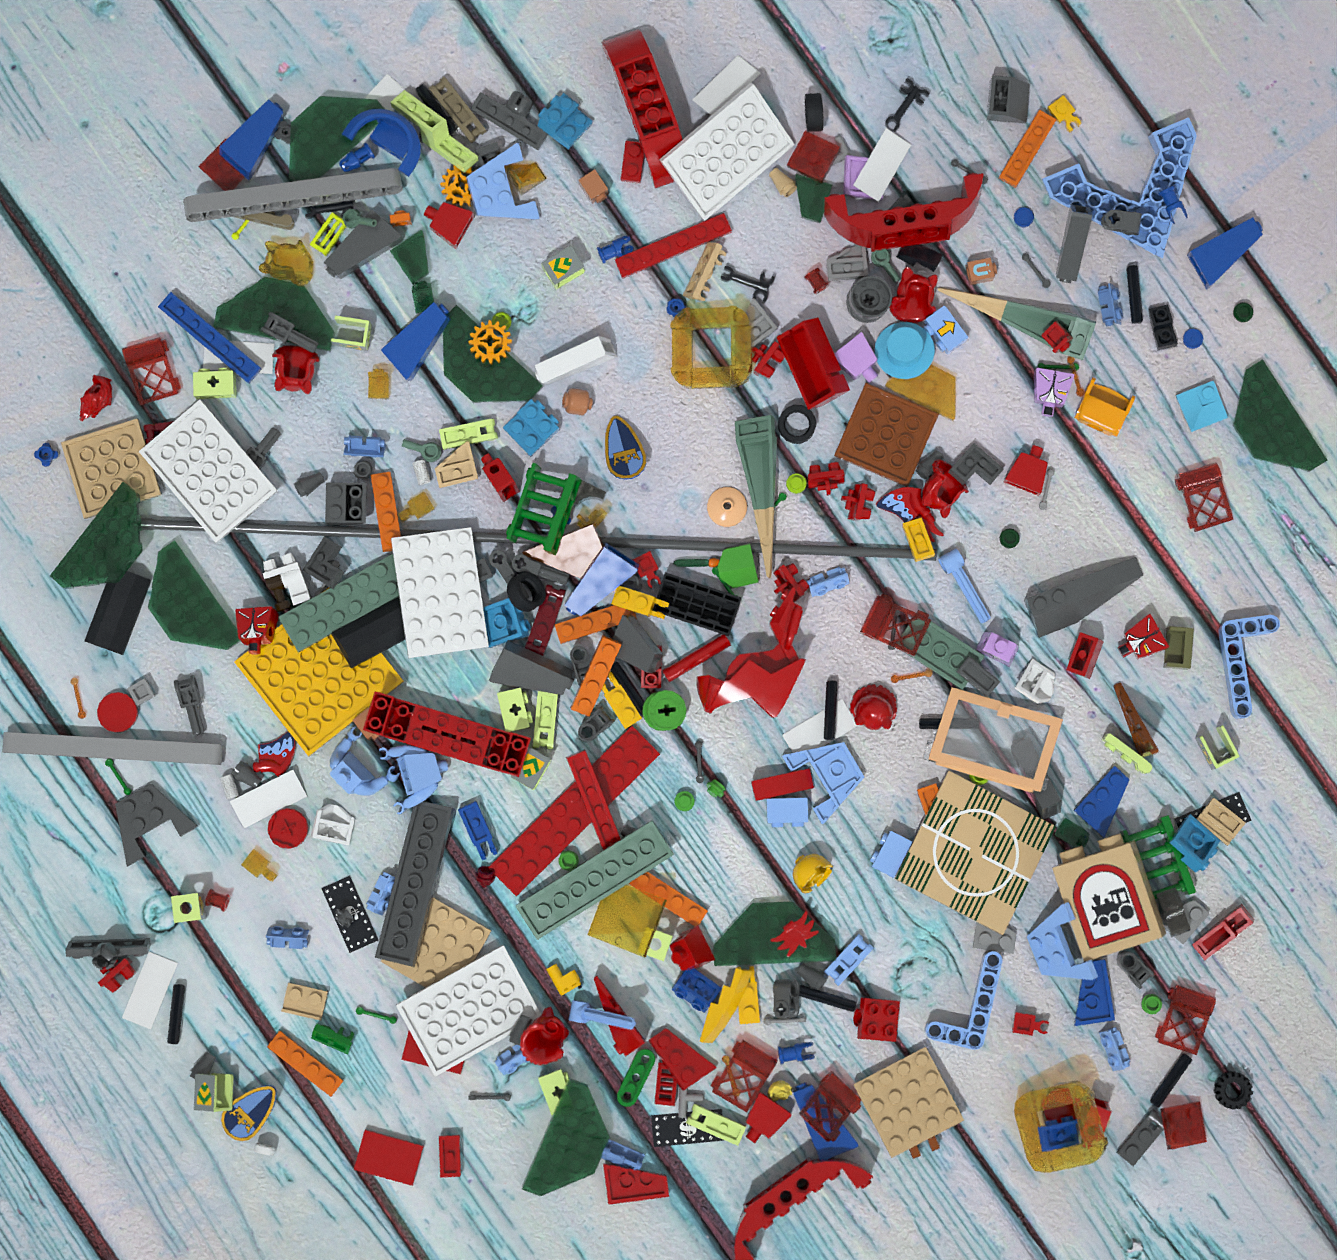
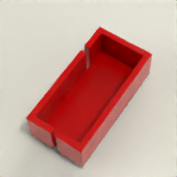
(813, 363)

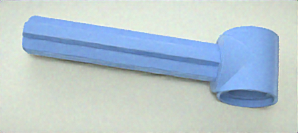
(952, 563)
(583, 1013)

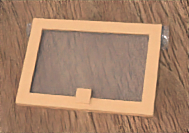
(994, 741)

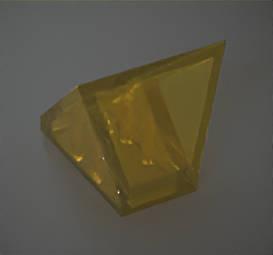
(525, 176)

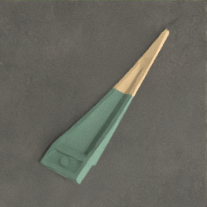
(1031, 319)
(757, 452)

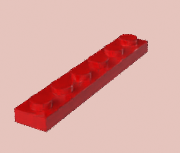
(673, 245)
(593, 799)

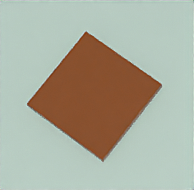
(886, 435)

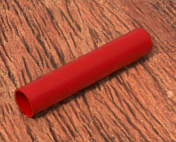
(696, 657)

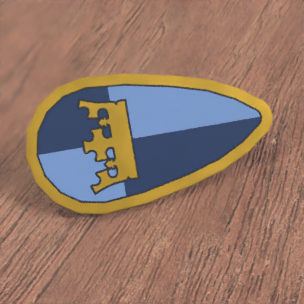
(623, 450)
(249, 1113)

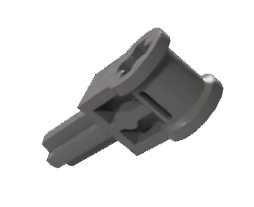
(284, 331)
(257, 454)
(504, 569)
(540, 570)
(188, 699)

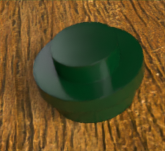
(1243, 312)
(1009, 538)

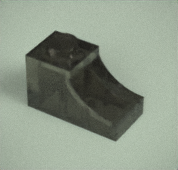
(587, 492)
(1172, 912)

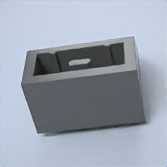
(1008, 99)
(345, 503)

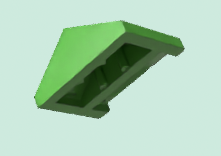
(737, 566)

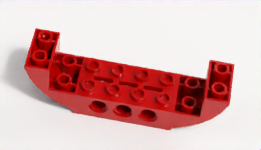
(645, 100)
(905, 225)
(446, 734)
(815, 1173)

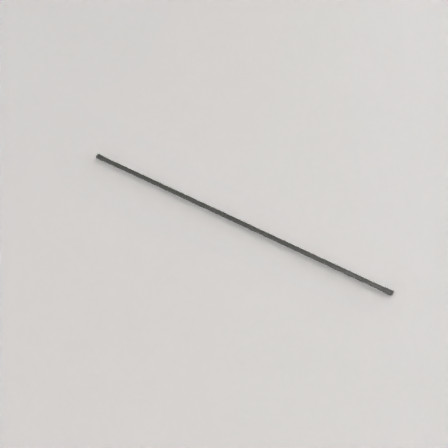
(153, 524)

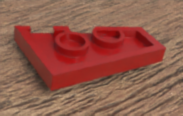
(680, 1059)
(632, 1185)

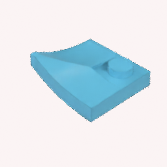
(1201, 406)

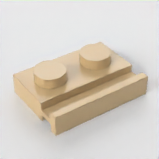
(1220, 821)
(304, 1001)

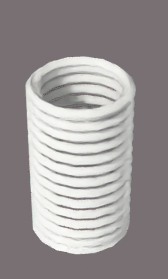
(421, 472)
(226, 786)

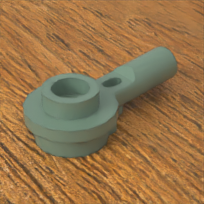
(354, 217)
(882, 259)
(430, 452)

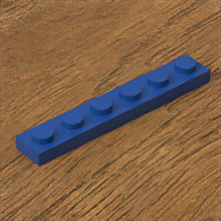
(209, 337)

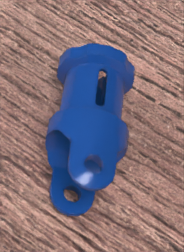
(355, 159)
(1172, 202)
(615, 249)
(794, 1053)

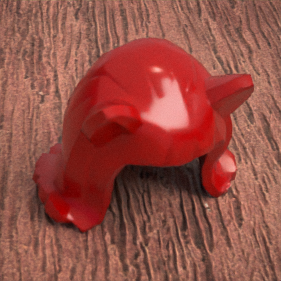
(914, 297)
(294, 368)
(942, 488)
(873, 707)
(544, 1039)

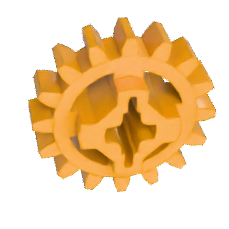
(454, 188)
(498, 342)

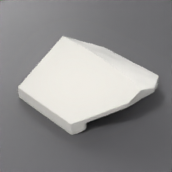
(1036, 682)
(333, 825)

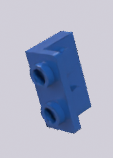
(696, 989)

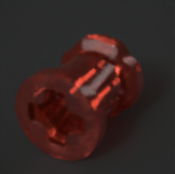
(816, 281)
(217, 900)

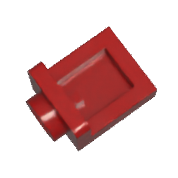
(1057, 337)

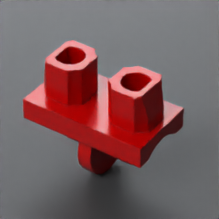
(763, 367)
(825, 480)
(855, 502)
(785, 580)
(109, 980)

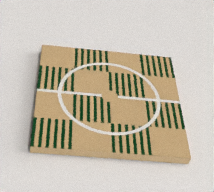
(975, 852)

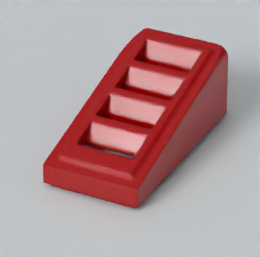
(663, 1101)

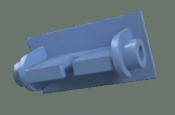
(1110, 297)
(372, 447)
(278, 936)
(622, 1155)

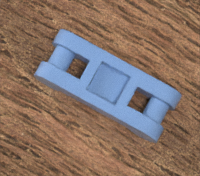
(848, 959)

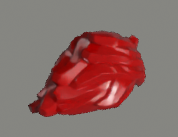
(96, 397)

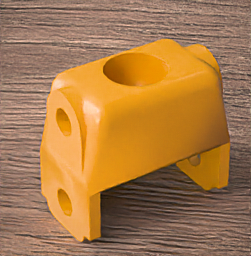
(1103, 409)

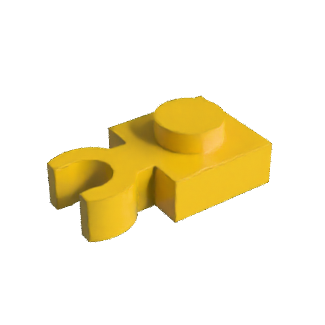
(1063, 111)

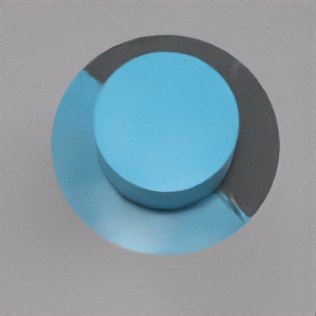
(904, 350)

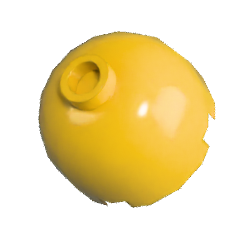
(810, 871)

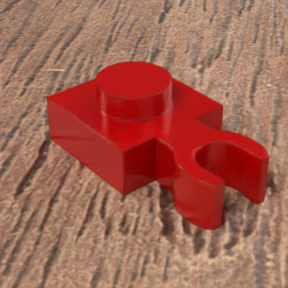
(647, 567)
(1026, 1024)

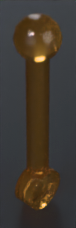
(1079, 392)
(894, 679)
(81, 714)
(736, 1091)

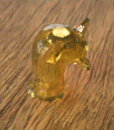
(288, 262)

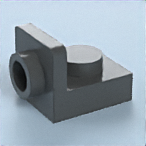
(487, 152)

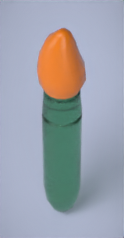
(713, 562)

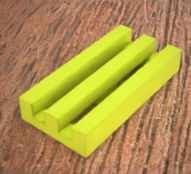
(334, 240)

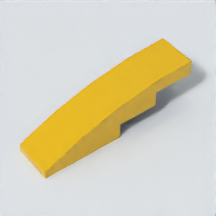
(721, 1012)

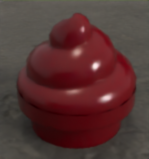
(485, 876)

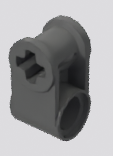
(1125, 222)
(580, 667)
(596, 724)
(1136, 971)
(786, 997)

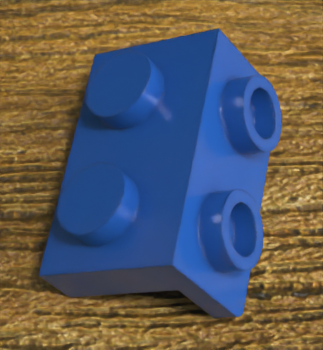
(1058, 1134)

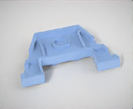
(492, 191)
(835, 770)
(1052, 948)

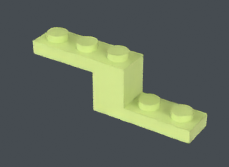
(434, 131)

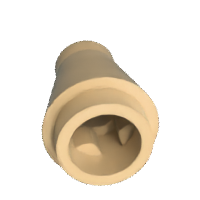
(783, 183)

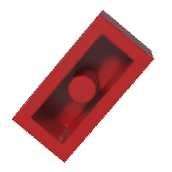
(1084, 655)

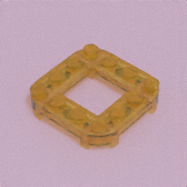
(682, 347)
(1088, 1120)

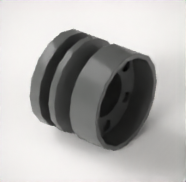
(869, 288)

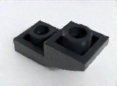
(923, 255)
(1162, 327)

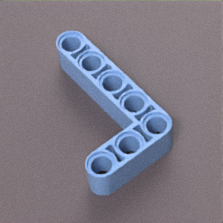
(1239, 660)
(976, 1008)

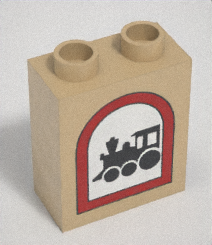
(1108, 897)

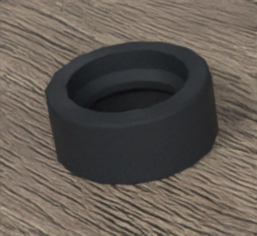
(814, 112)
(797, 409)
(517, 597)

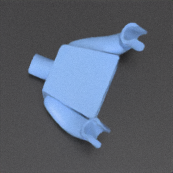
(418, 771)
(352, 774)

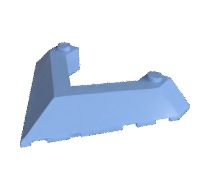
(1173, 153)

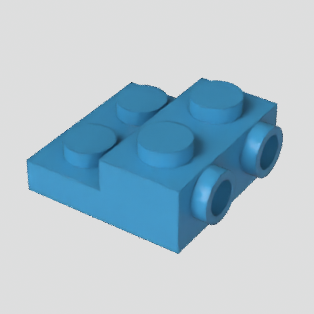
(564, 120)
(532, 427)
(504, 623)
(1195, 843)

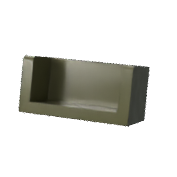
(1180, 648)

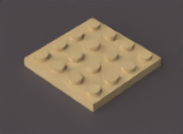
(104, 461)
(446, 945)
(908, 1102)

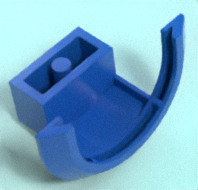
(391, 134)

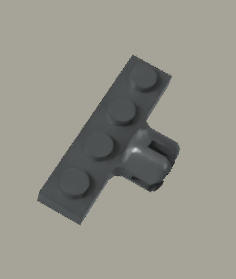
(511, 117)
(107, 951)

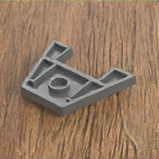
(143, 813)

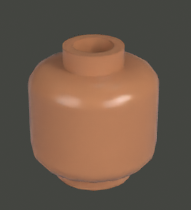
(577, 401)

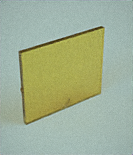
(628, 919)

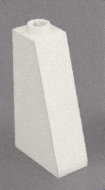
(575, 360)

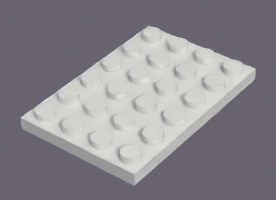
(727, 151)
(208, 471)
(439, 592)
(467, 1010)

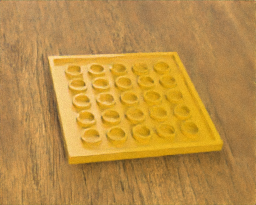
(315, 689)

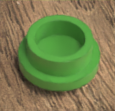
(715, 788)
(684, 801)
(568, 860)
(1151, 1004)

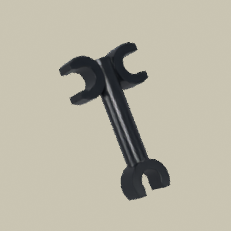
(912, 93)
(345, 205)
(762, 286)

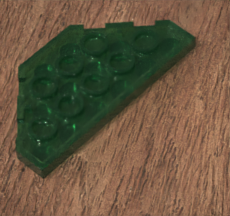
(318, 136)
(250, 311)
(480, 380)
(1271, 424)
(106, 545)
(187, 605)
(751, 935)
(570, 1143)

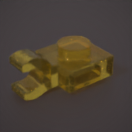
(418, 506)
(257, 865)

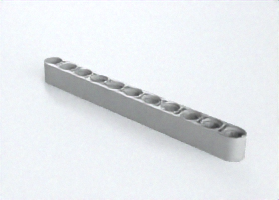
(292, 195)
(112, 748)

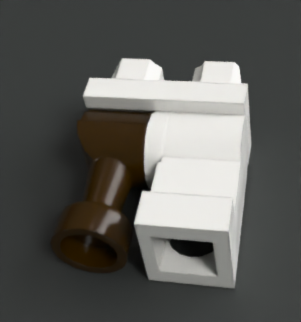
(285, 577)

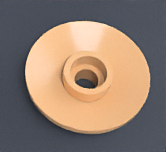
(728, 517)

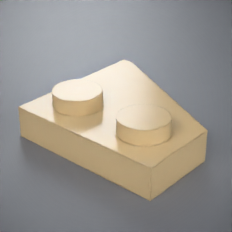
(457, 467)

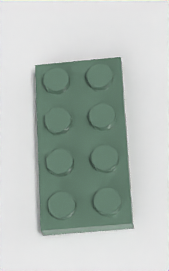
(940, 651)

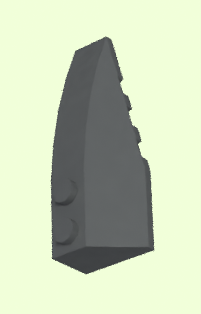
(1080, 597)

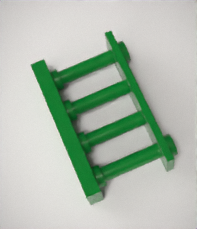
(558, 522)
(1164, 827)

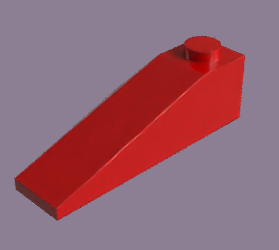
(625, 1040)

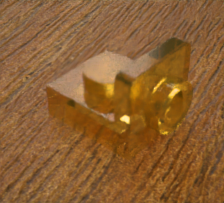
(378, 384)
(595, 517)

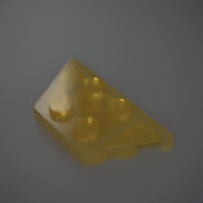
(931, 389)

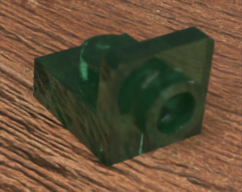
(422, 295)
(1072, 834)

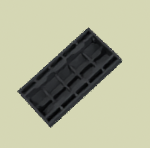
(697, 604)
(118, 612)
(371, 633)

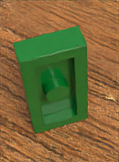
(328, 1037)

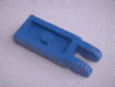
(477, 828)

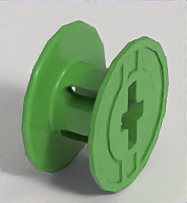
(661, 700)

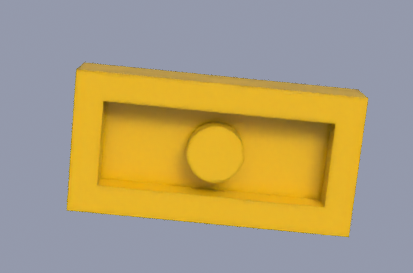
(918, 539)

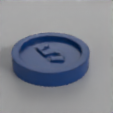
(1023, 217)
(1192, 338)

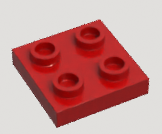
(877, 1019)

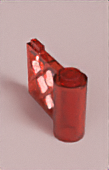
(147, 354)
(1198, 481)
(879, 620)
(1191, 1003)
(749, 1059)
(837, 1096)

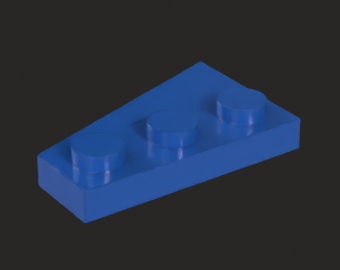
(1102, 802)
(1095, 998)

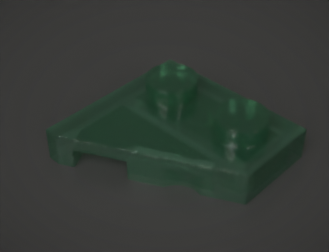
(811, 197)
(412, 257)

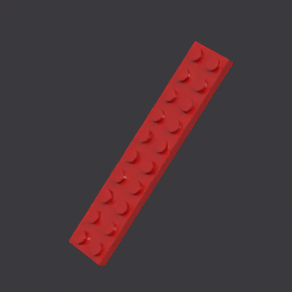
(568, 814)

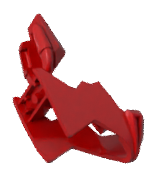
(761, 675)

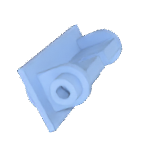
(836, 579)
(379, 902)
(1110, 1041)
(508, 1063)

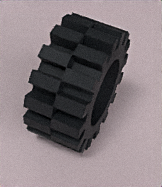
(1242, 1099)

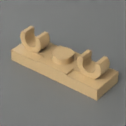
(703, 271)

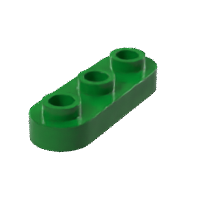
(632, 1086)

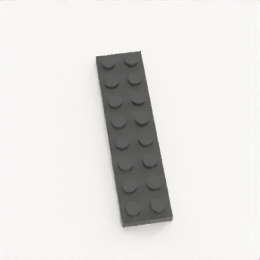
(414, 883)

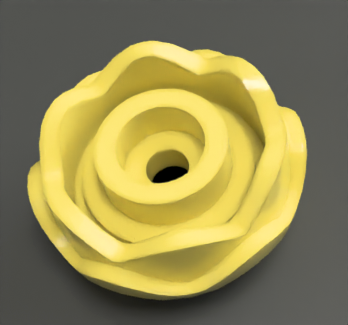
(779, 1090)

